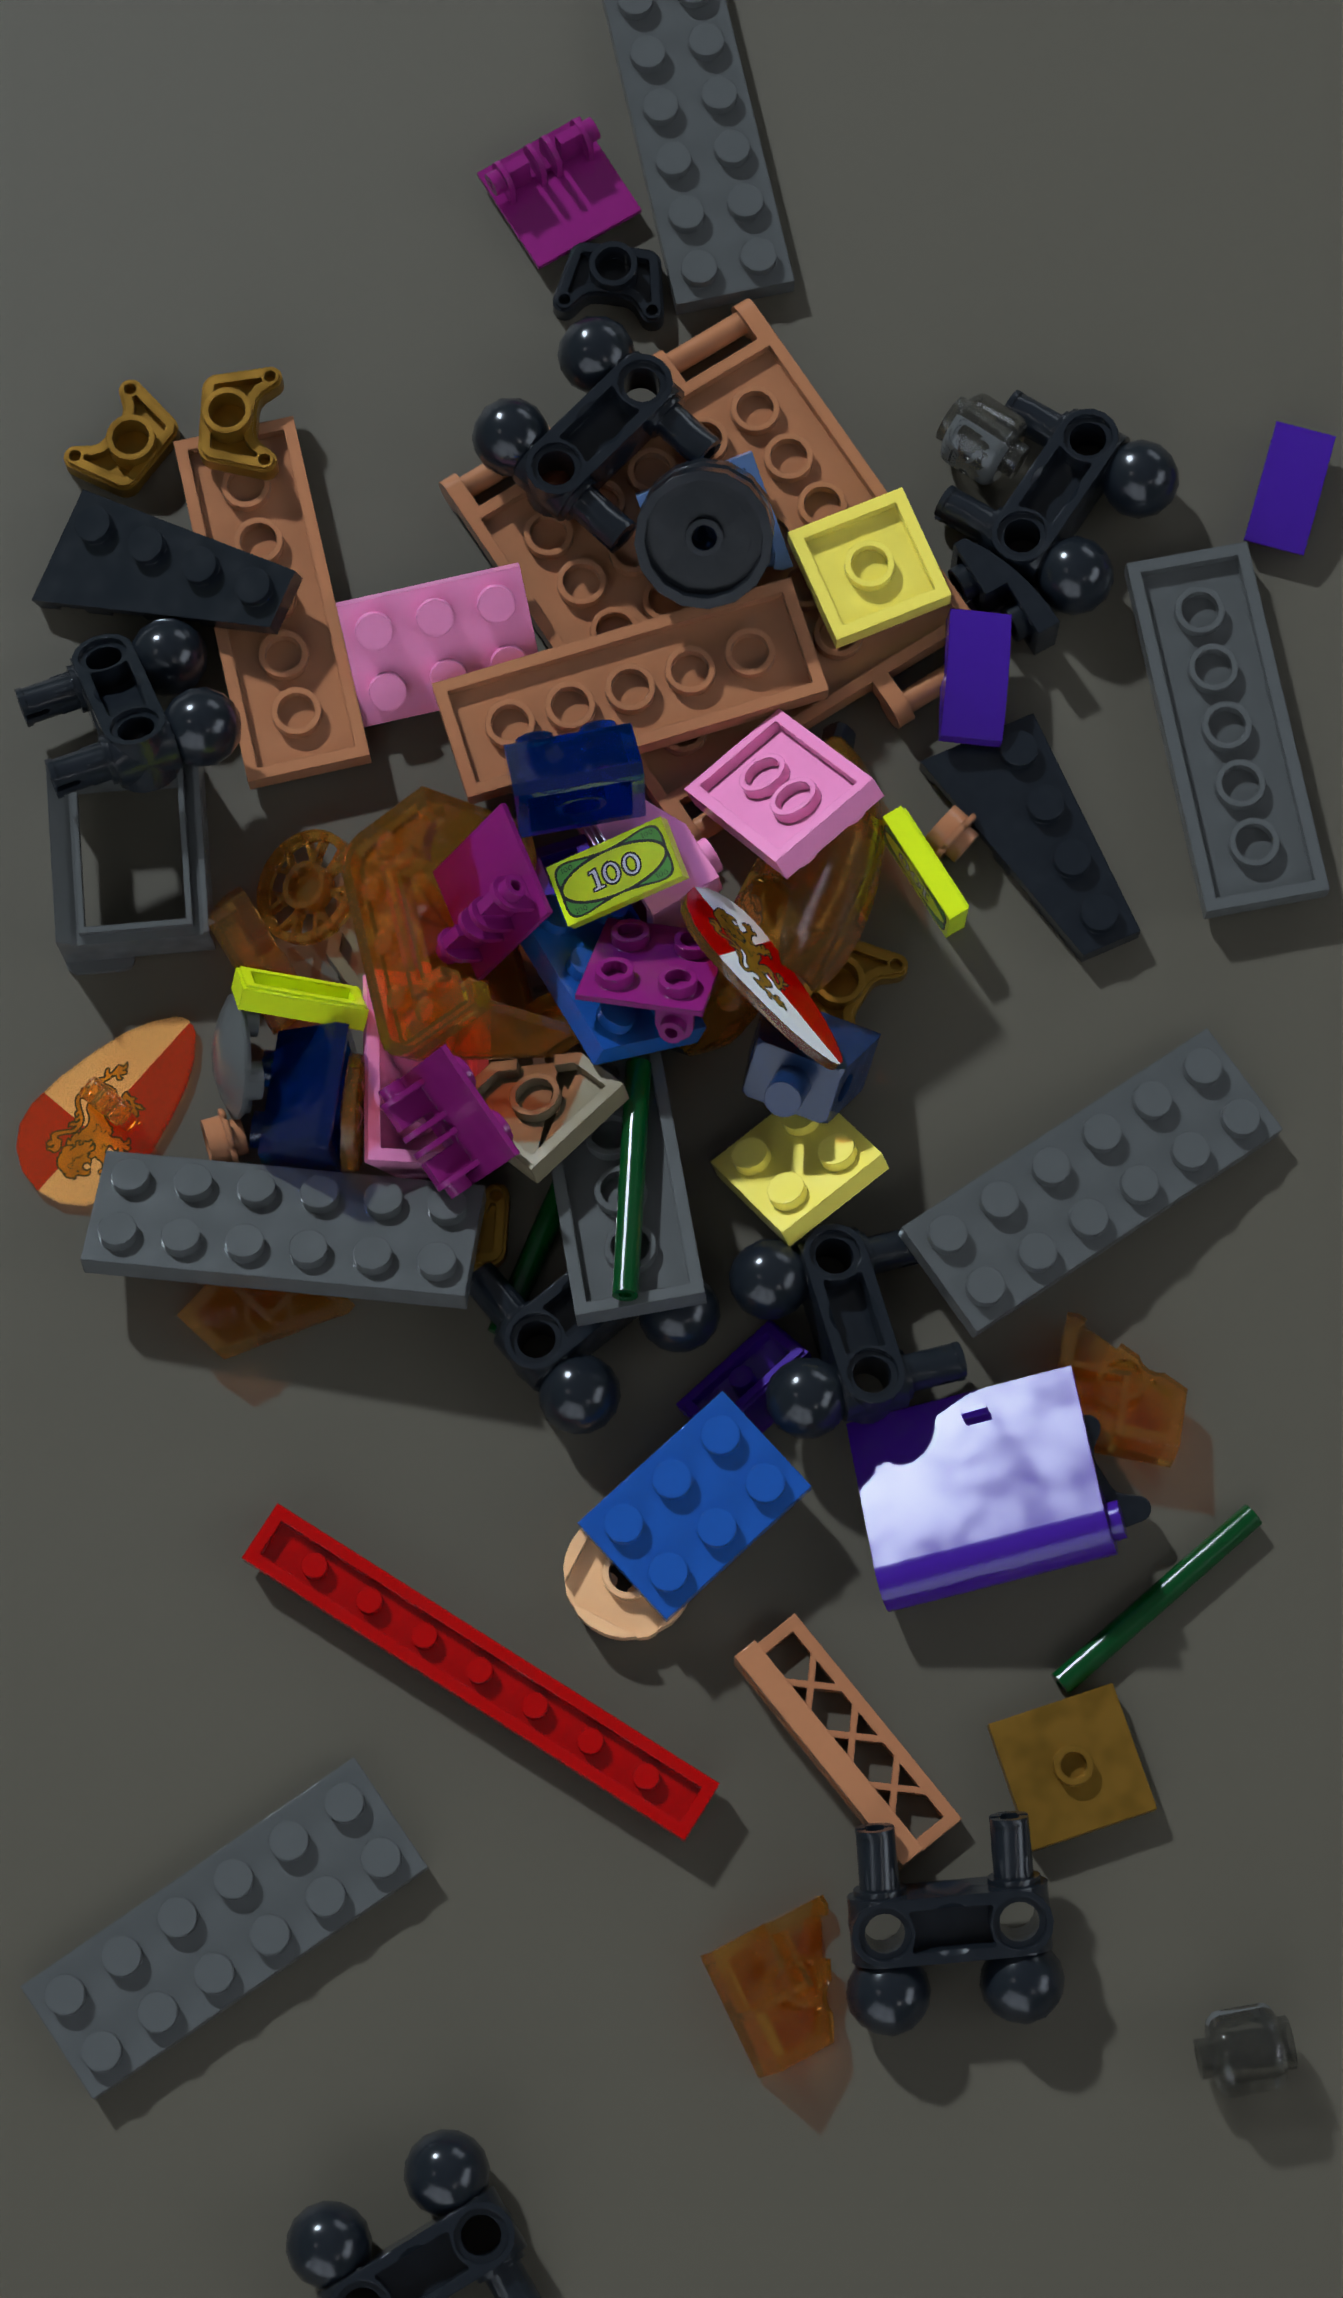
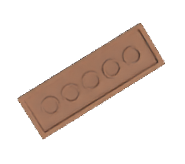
(662, 675)
(292, 685)

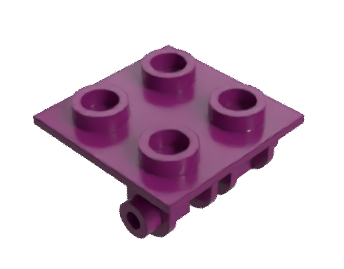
(559, 191)
(489, 895)
(650, 970)
(471, 1132)

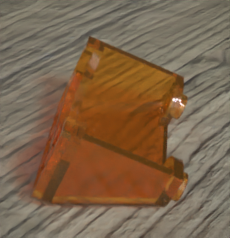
(397, 924)

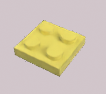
(869, 567)
(798, 1171)

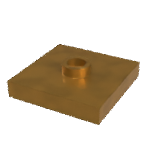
(1072, 1766)

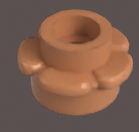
(952, 834)
(224, 1137)

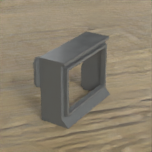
(116, 945)

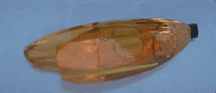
(814, 916)

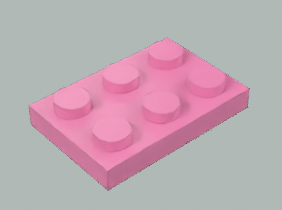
(432, 633)
(784, 793)

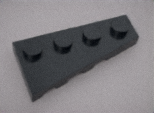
(151, 568)
(1038, 834)

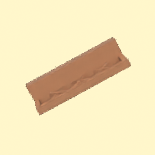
(825, 1751)

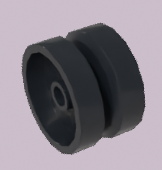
(710, 570)

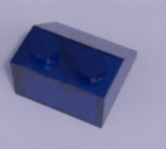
(575, 778)
(304, 1098)

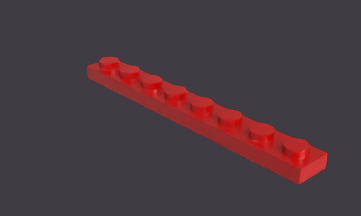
(481, 1672)

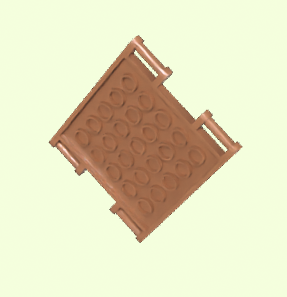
(809, 471)

